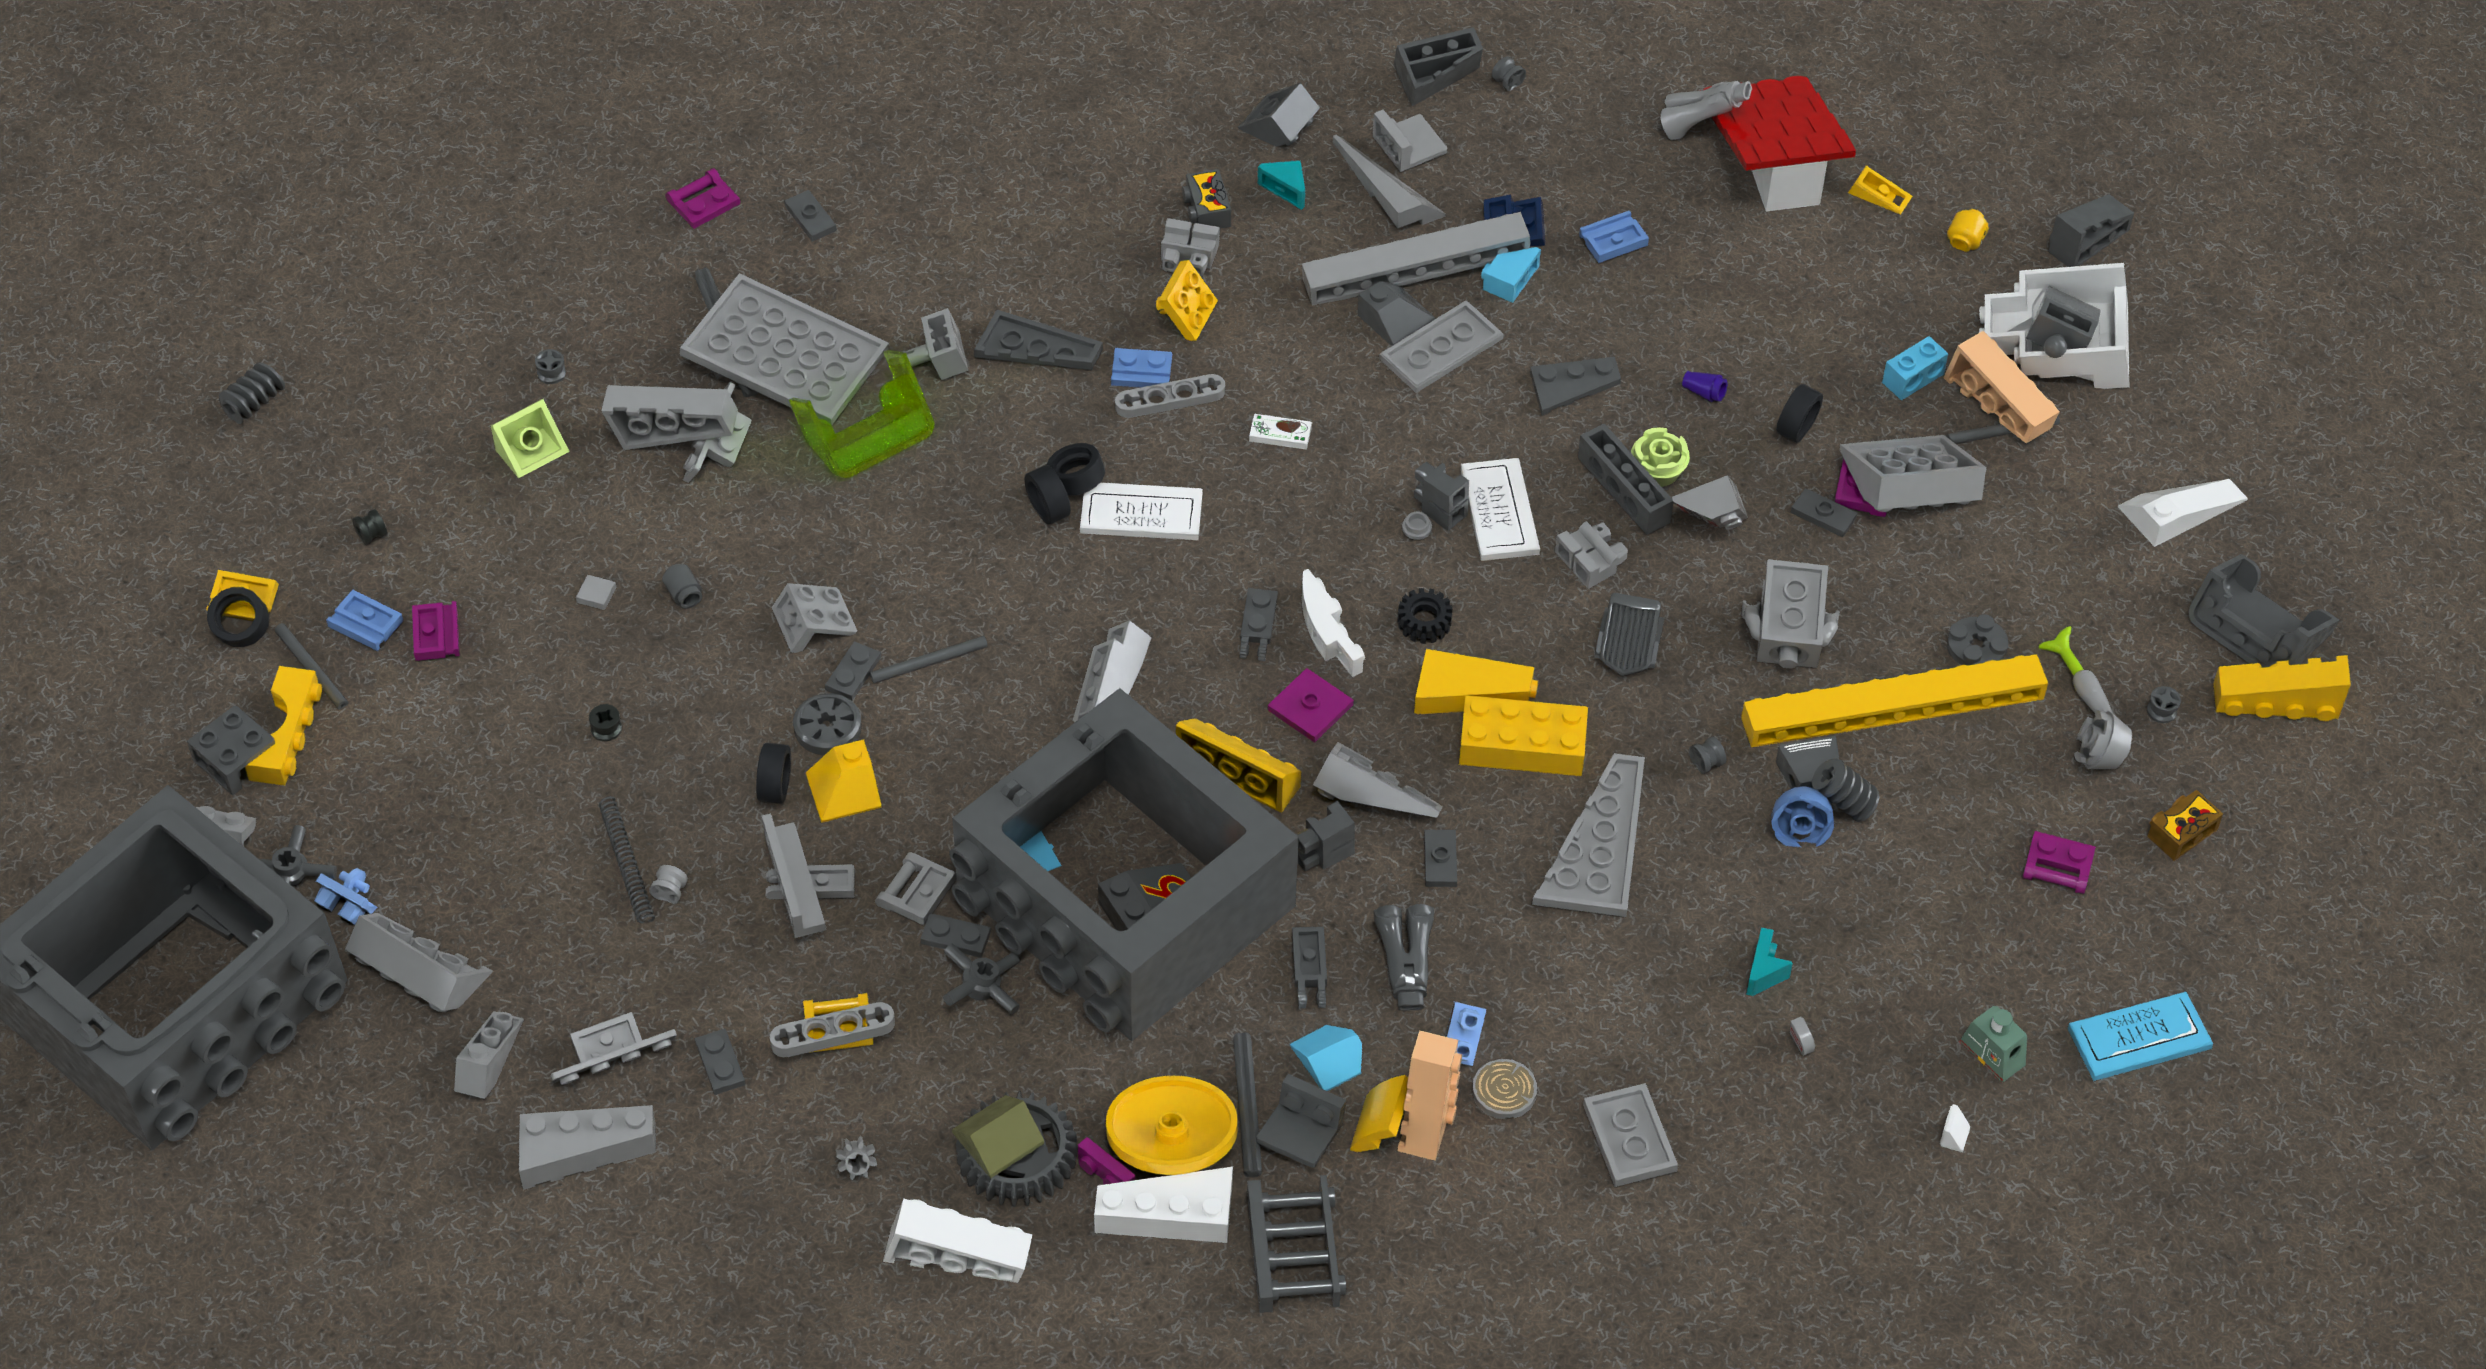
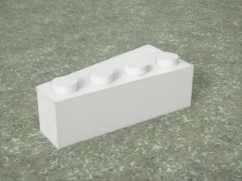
(1168, 1206)

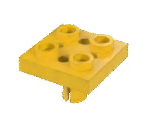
(1182, 300)

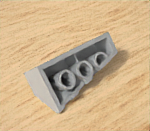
(414, 962)

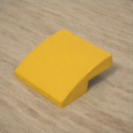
(1380, 1114)

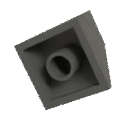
(1281, 116)

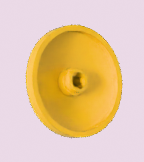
(1171, 1125)

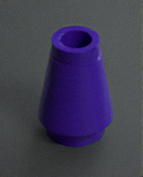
(1706, 385)

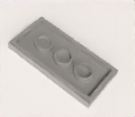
(1441, 346)

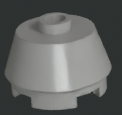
(2104, 741)

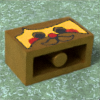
(2184, 824)

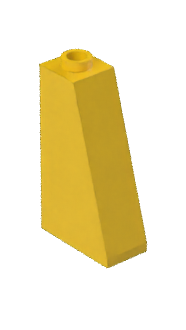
(1451, 676)

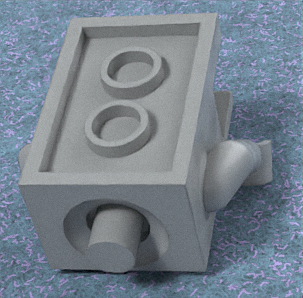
(1792, 615)

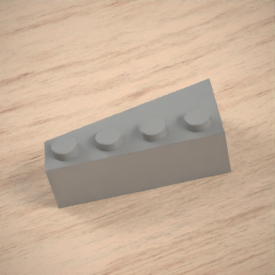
(667, 414)
(581, 1140)

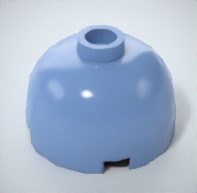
(1802, 812)

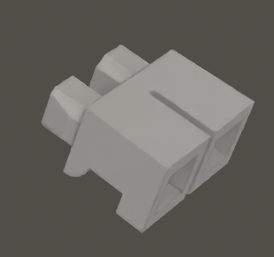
(1184, 244)
(1590, 554)

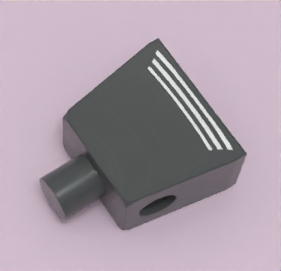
(1802, 758)

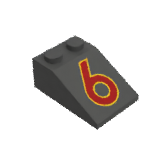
(1138, 891)

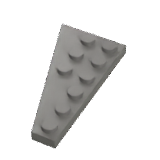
(1599, 850)

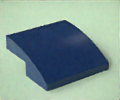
(1530, 209)

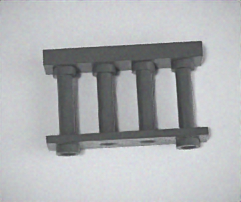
(1267, 1261)

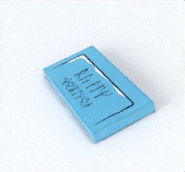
(2140, 1036)

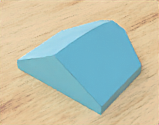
(1330, 1055)

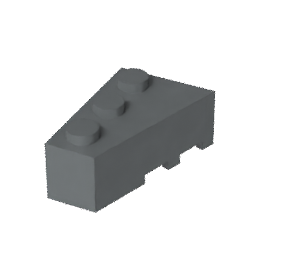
(1436, 62)

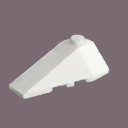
(2175, 510)

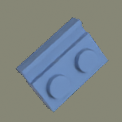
(1613, 236)
(1140, 367)
(364, 620)

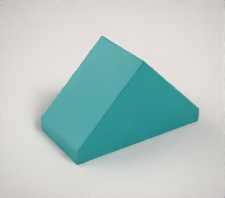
(1284, 180)

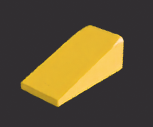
(1879, 191)

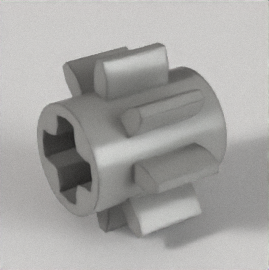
(862, 1163)

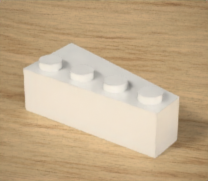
(957, 1242)

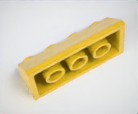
(1249, 768)

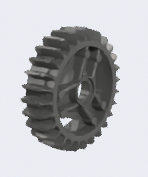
(1038, 1169)

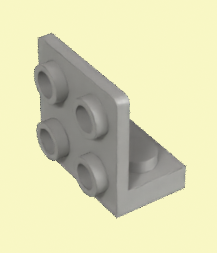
(1407, 141)
(811, 610)

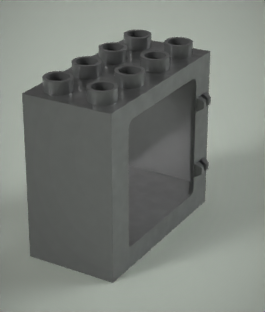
(1157, 962)

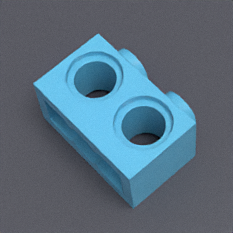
(1915, 368)

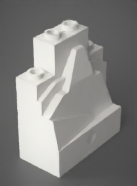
(2102, 286)

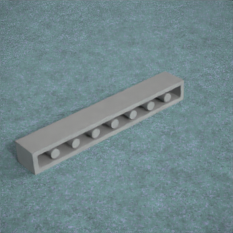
(1414, 258)

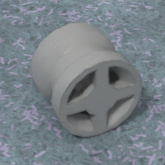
(668, 883)

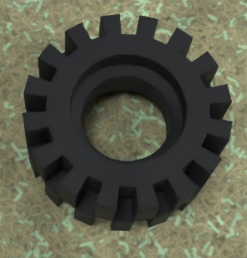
(1424, 629)

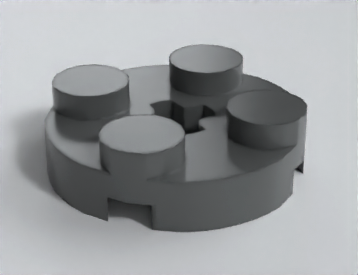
(1981, 628)

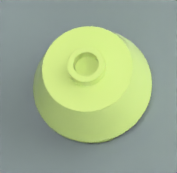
(1662, 455)

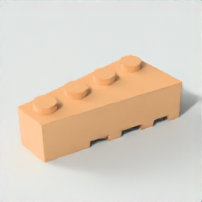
(2001, 387)
(1430, 1094)

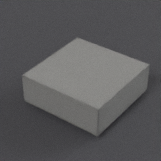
(596, 592)

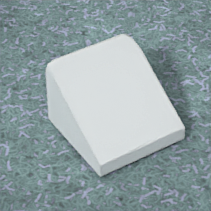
(1955, 1130)

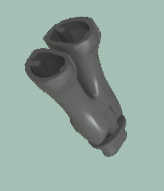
(1406, 970)

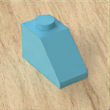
(1510, 272)

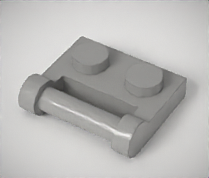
(924, 892)

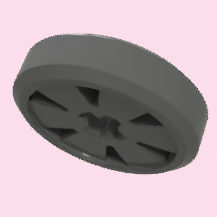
(839, 712)

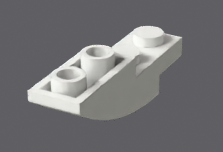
(1324, 625)

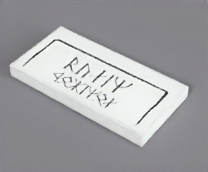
(1500, 509)
(1142, 511)

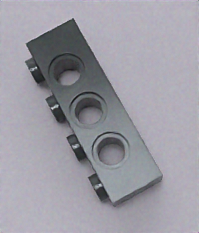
(1625, 479)

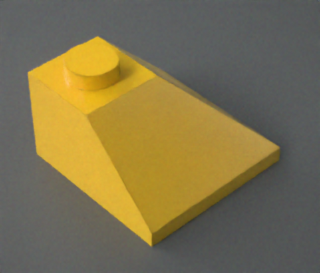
(844, 782)

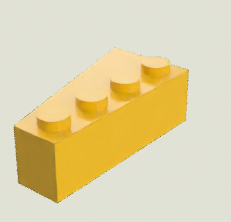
(2284, 689)

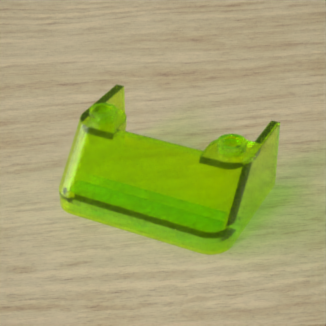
(895, 428)

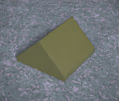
(999, 1135)

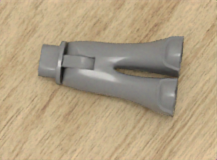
(1692, 107)

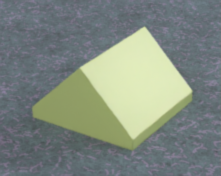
(528, 439)

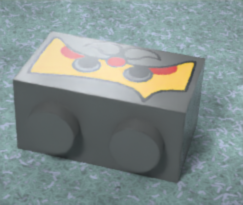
(1207, 199)

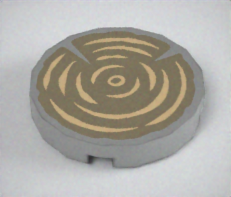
(1504, 1089)

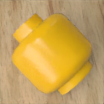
(1967, 230)

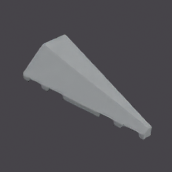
(1396, 198)

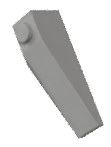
(1351, 779)

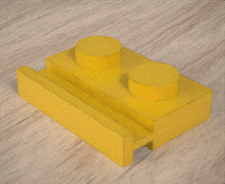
(262, 587)

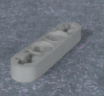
(1168, 392)
(831, 1025)

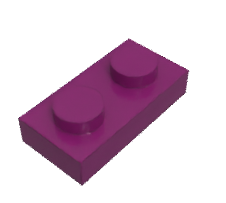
(1096, 1160)

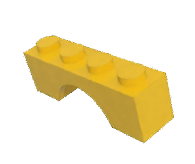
(294, 694)

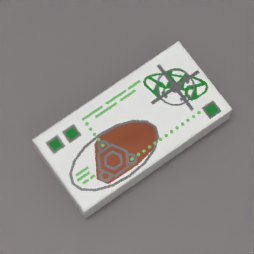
(1280, 431)

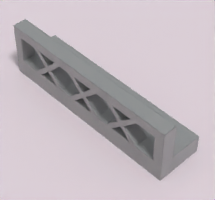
(793, 877)

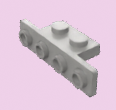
(721, 449)
(608, 1042)

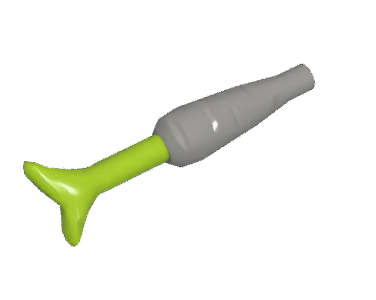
(2084, 681)

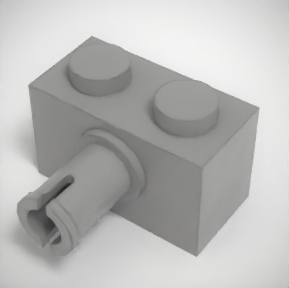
(942, 345)

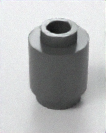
(682, 585)

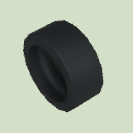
(1799, 413)
(1074, 456)
(1047, 494)
(222, 601)
(773, 773)

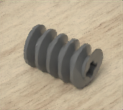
(248, 390)
(1846, 789)

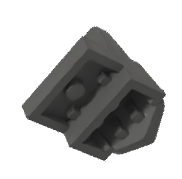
(1630, 634)

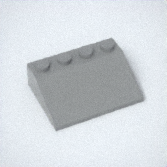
(1914, 472)

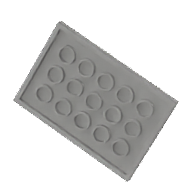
(784, 348)

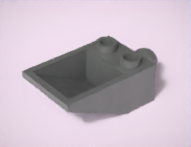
(2063, 323)

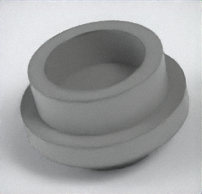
(1417, 526)

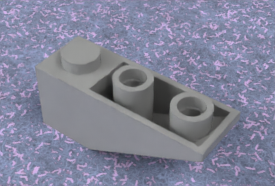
(486, 1054)

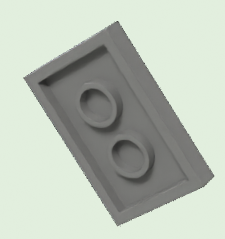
(1630, 1135)

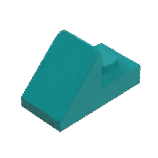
(1766, 968)

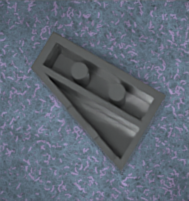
(2088, 229)

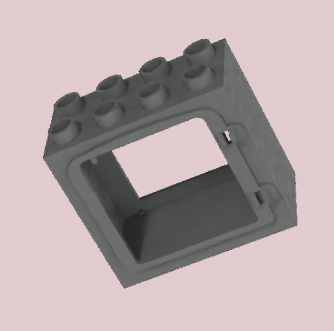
(113, 911)

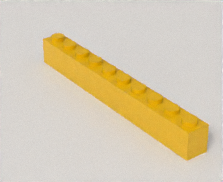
(1894, 700)

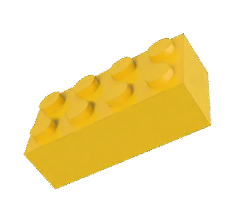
(1523, 735)

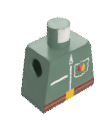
(1997, 1042)

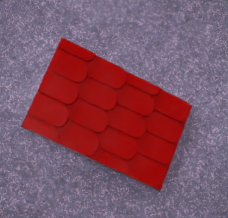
(1785, 141)

